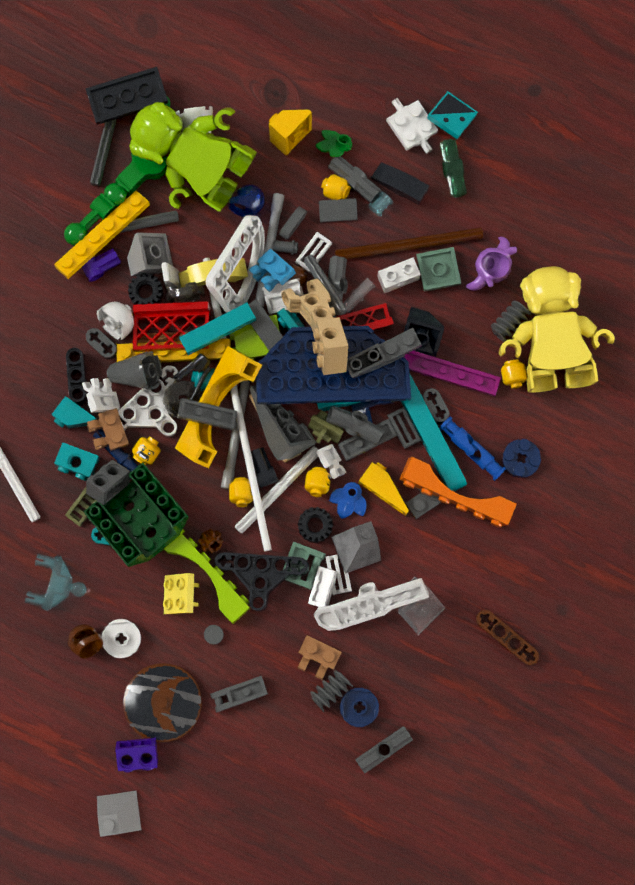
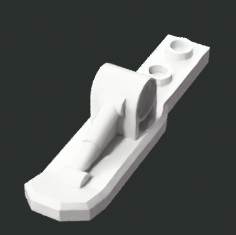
(369, 604)

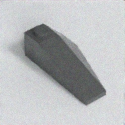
(282, 431)

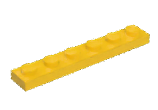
(102, 234)
(214, 352)

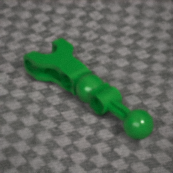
(114, 194)

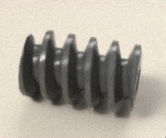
(509, 320)
(330, 690)

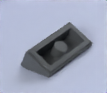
(338, 210)

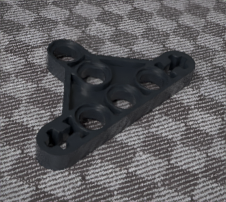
(270, 574)

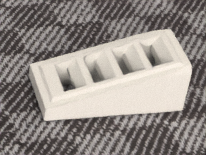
(170, 275)

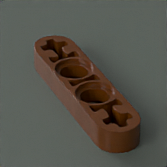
(509, 634)

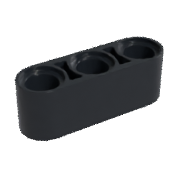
(72, 368)

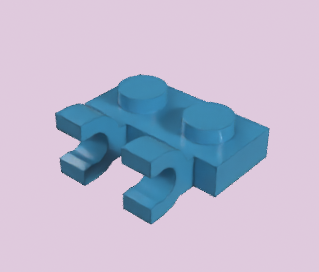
(275, 266)

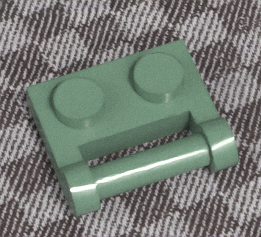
(302, 551)

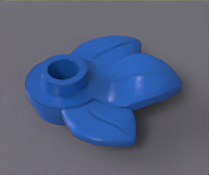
(349, 503)

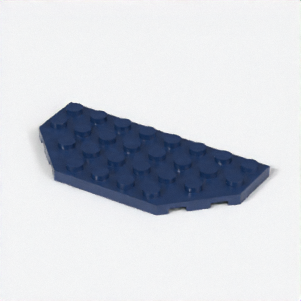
(293, 377)

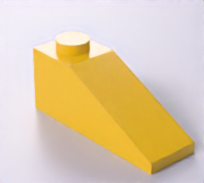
(380, 484)

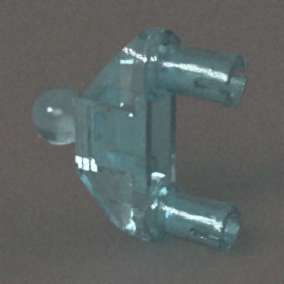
(59, 584)

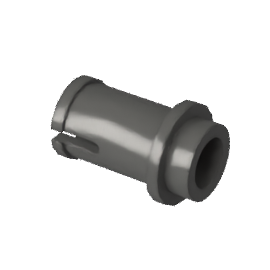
(286, 247)

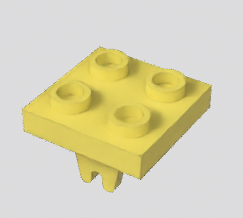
(179, 594)

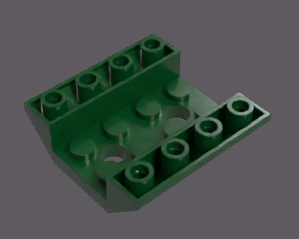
(129, 529)

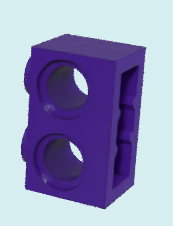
(136, 749)

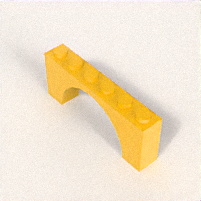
(230, 371)

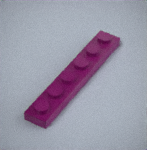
(453, 373)

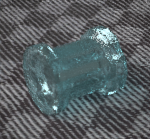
(380, 204)

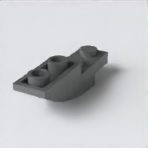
(383, 353)

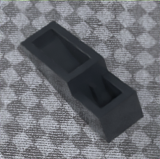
(400, 183)

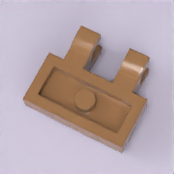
(113, 430)
(319, 653)

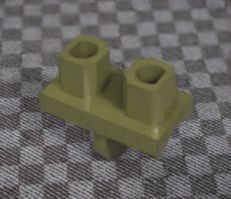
(325, 430)

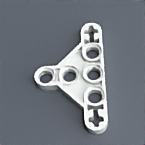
(142, 413)

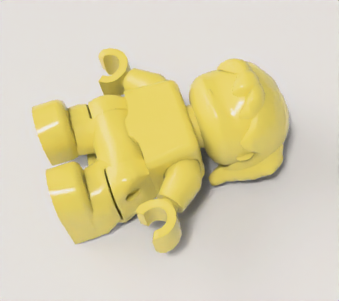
(556, 333)

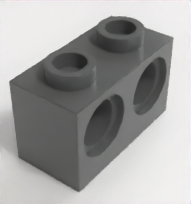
(107, 482)

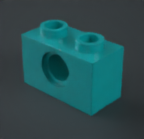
(68, 453)

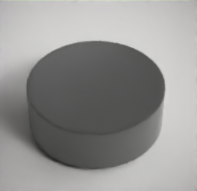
(213, 634)

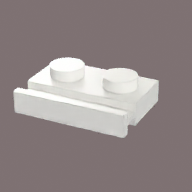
(274, 299)

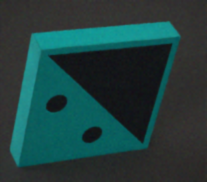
(452, 115)

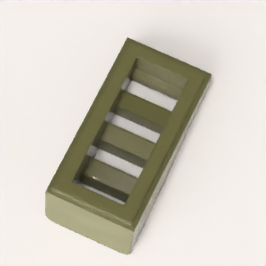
(79, 500)

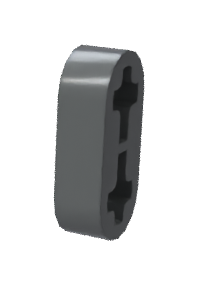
(293, 223)
(98, 346)
(439, 403)

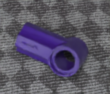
(98, 266)

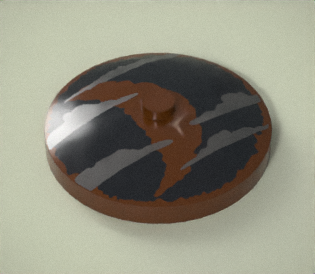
(162, 702)

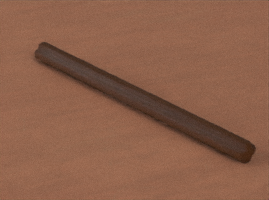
(412, 243)

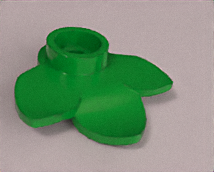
(334, 143)

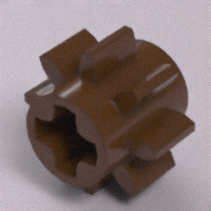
(210, 541)

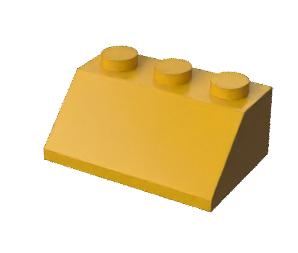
(289, 128)

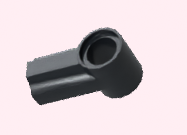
(264, 471)

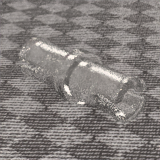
(358, 294)

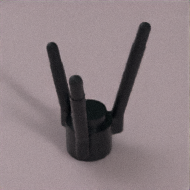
(200, 364)

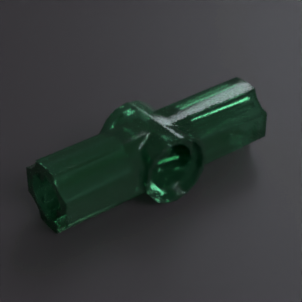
(453, 168)

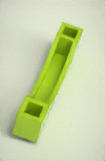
(230, 602)

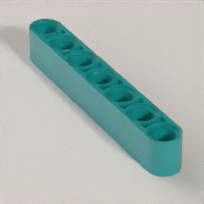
(433, 440)

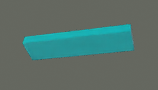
(217, 328)

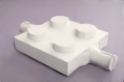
(412, 125)

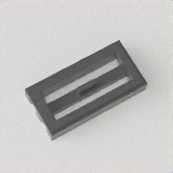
(411, 442)

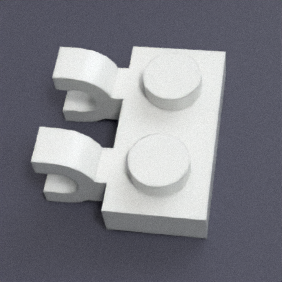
(101, 397)

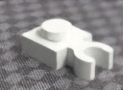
(331, 459)

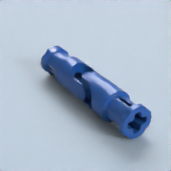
(464, 441)

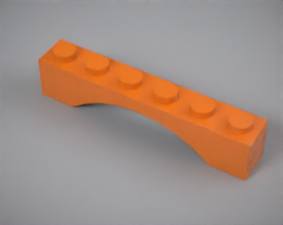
(420, 475)

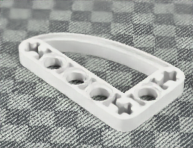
(217, 279)

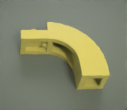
(199, 272)

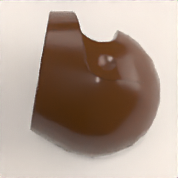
(84, 641)

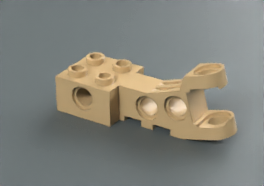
(327, 331)

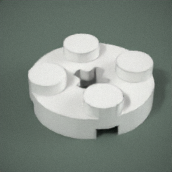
(114, 647)

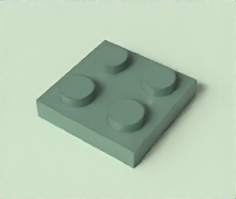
(438, 269)

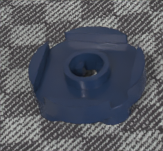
(532, 459)
(352, 698)

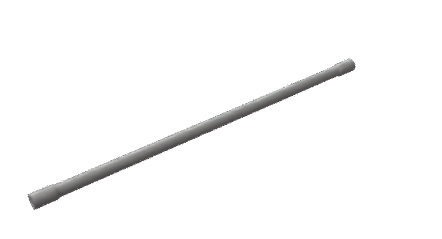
(228, 474)

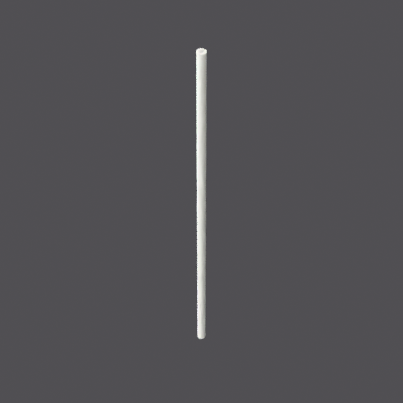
(246, 448)

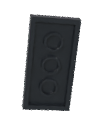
(126, 95)

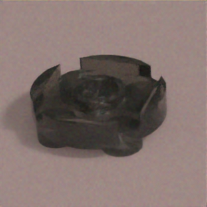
(185, 294)
(172, 394)

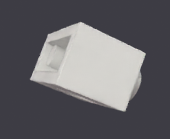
(398, 275)

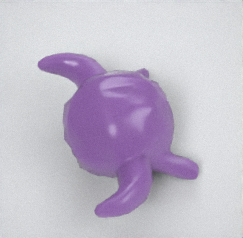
(493, 265)

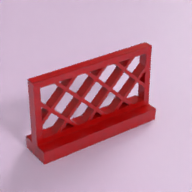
(167, 311)

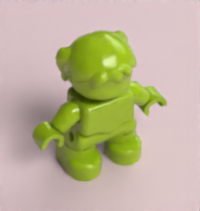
(193, 152)

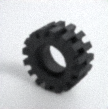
(145, 280)
(315, 513)

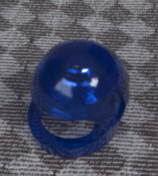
(250, 197)

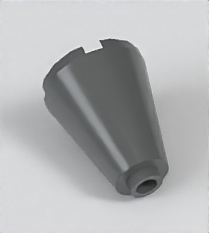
(137, 371)

